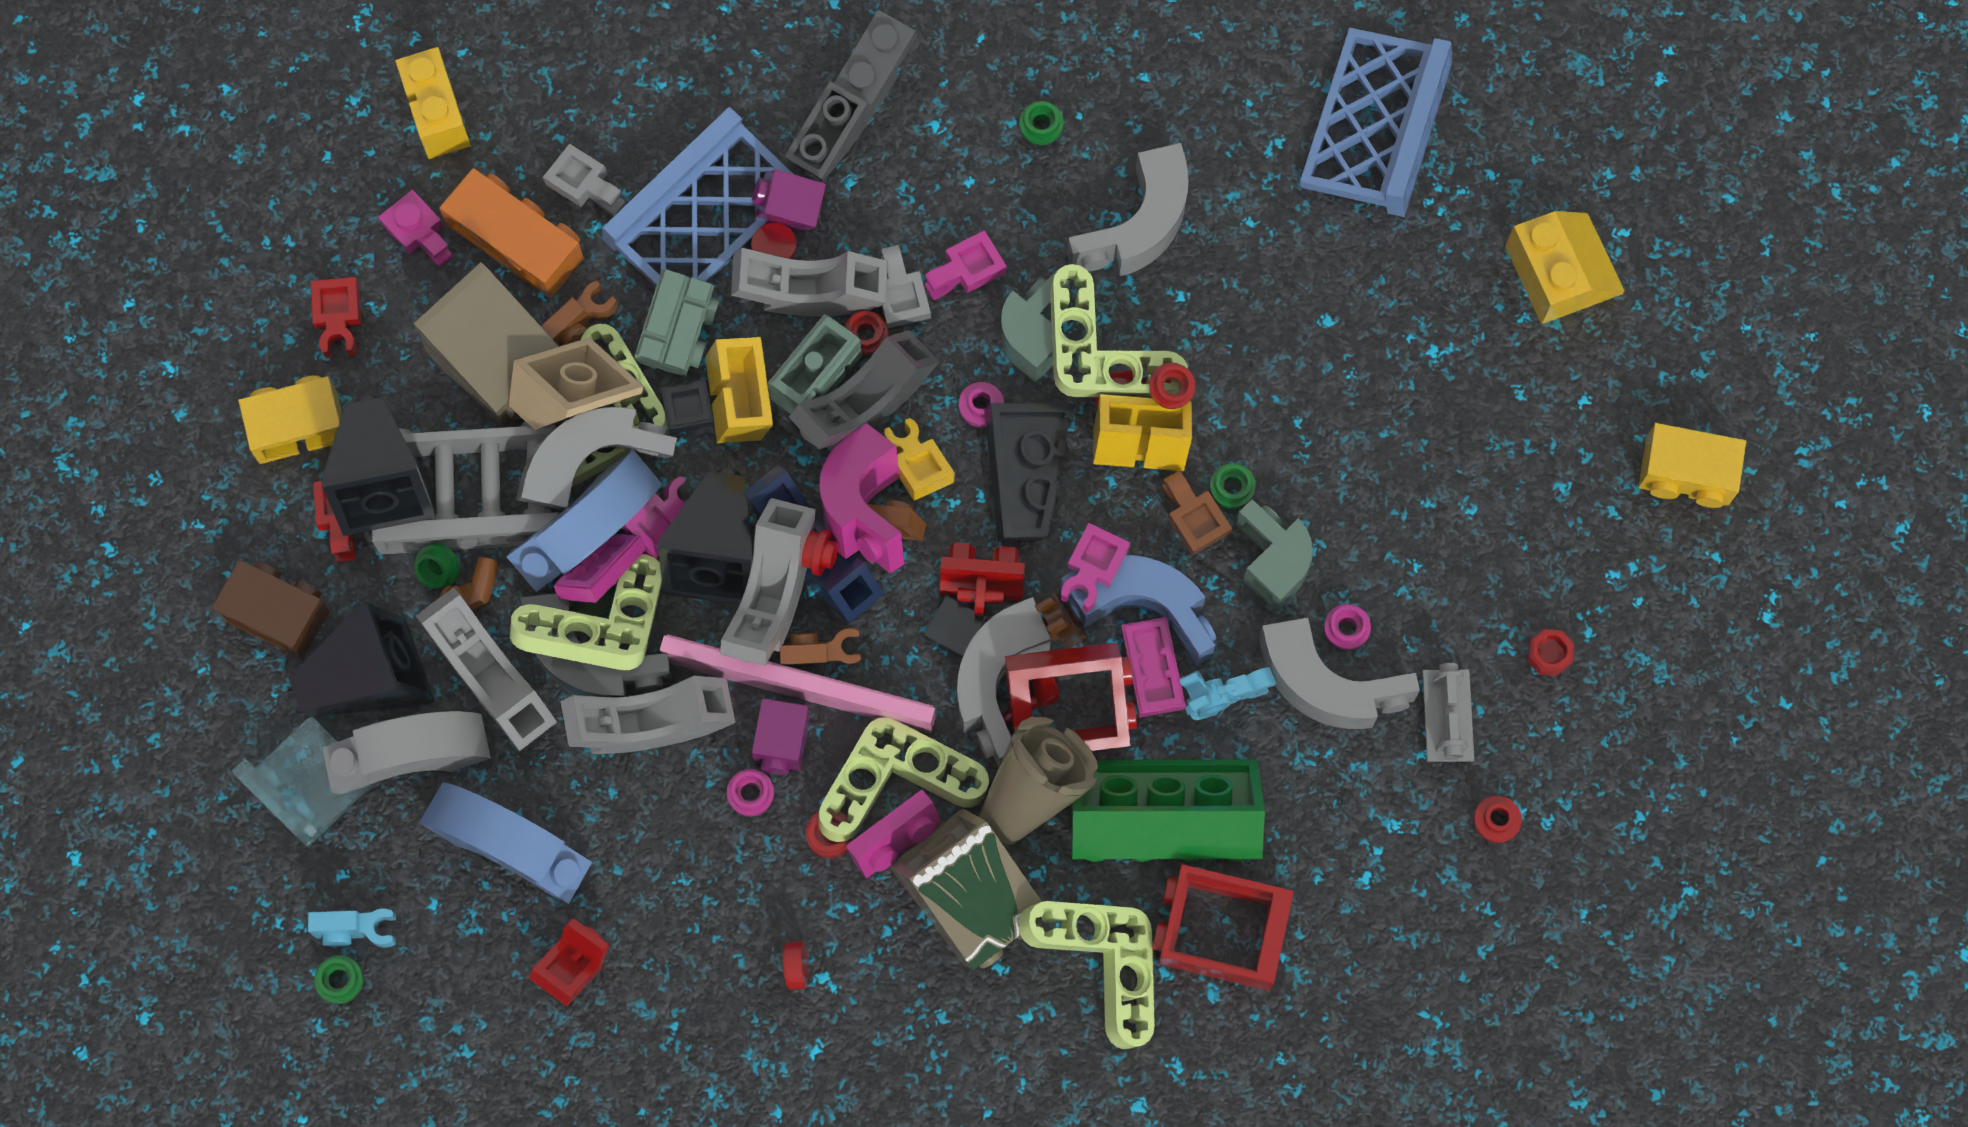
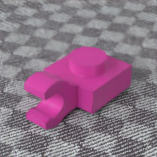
(416, 225)
(969, 263)

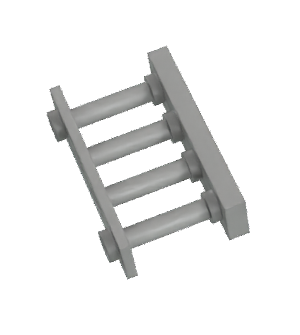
(491, 526)

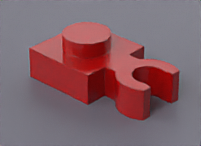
(335, 309)

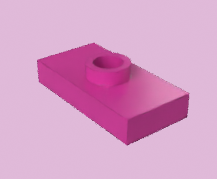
(600, 569)
(1153, 667)

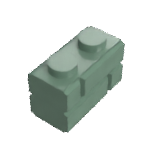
(675, 323)
(815, 365)

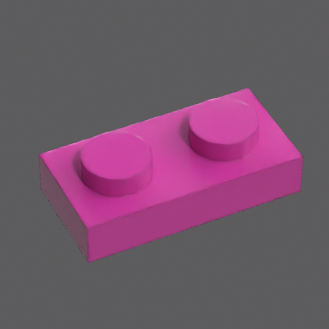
(893, 834)

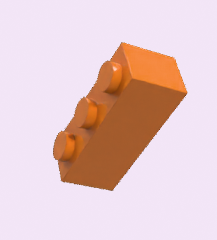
(513, 232)

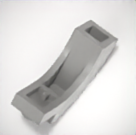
(1150, 231)
(555, 459)
(772, 584)
(983, 666)
(486, 669)
(1320, 692)
(650, 719)

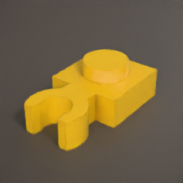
(920, 465)

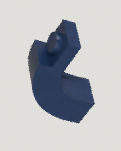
(849, 584)

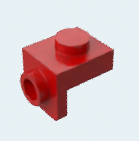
(571, 962)

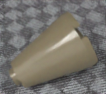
(1037, 779)

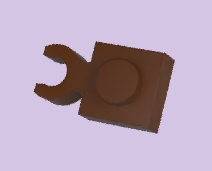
(1061, 620)

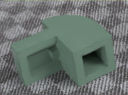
(1027, 331)
(1286, 554)

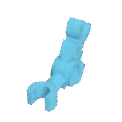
(1213, 696)

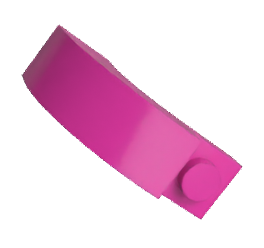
(848, 481)

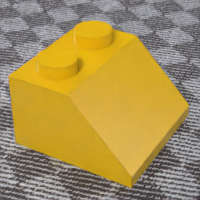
(1562, 264)

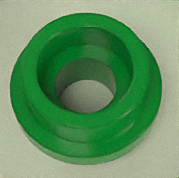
(1041, 111)
(1235, 473)
(428, 570)
(326, 972)

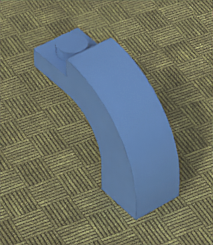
(586, 522)
(1158, 589)
(506, 839)

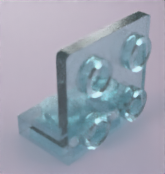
(297, 785)

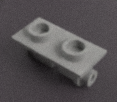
(1448, 714)

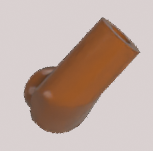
(480, 588)

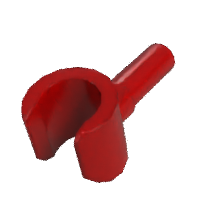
(1045, 694)

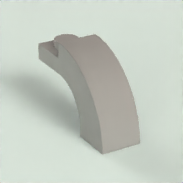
(810, 287)
(406, 746)

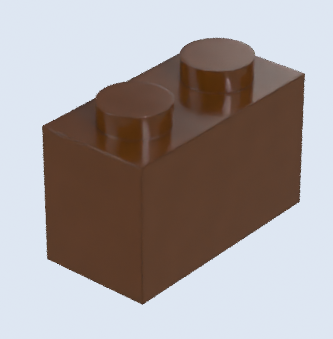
(271, 608)

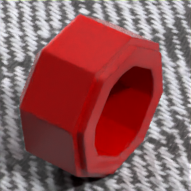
(1550, 652)

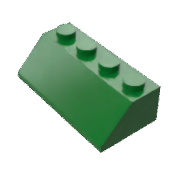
(1170, 811)

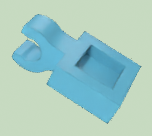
(340, 926)

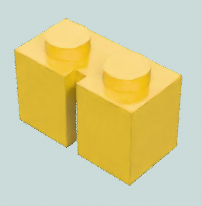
(433, 103)
(740, 381)
(283, 416)
(1141, 431)
(1692, 464)

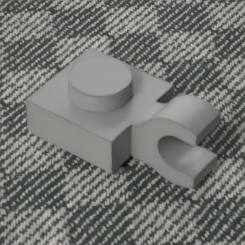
(580, 178)
(904, 292)

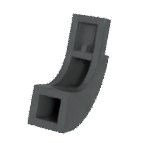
(869, 395)
(595, 680)

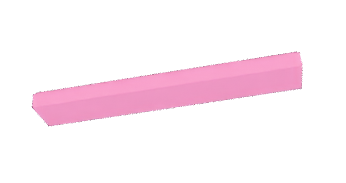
(799, 684)

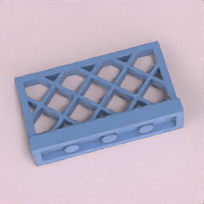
(1410, 137)
(673, 182)

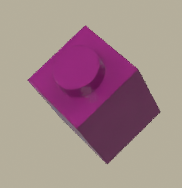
(788, 199)
(781, 736)

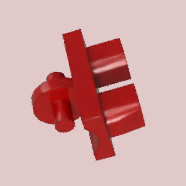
(982, 579)

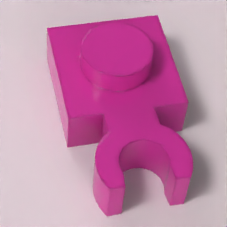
(656, 517)
(1095, 560)

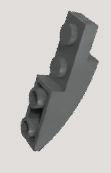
(853, 97)

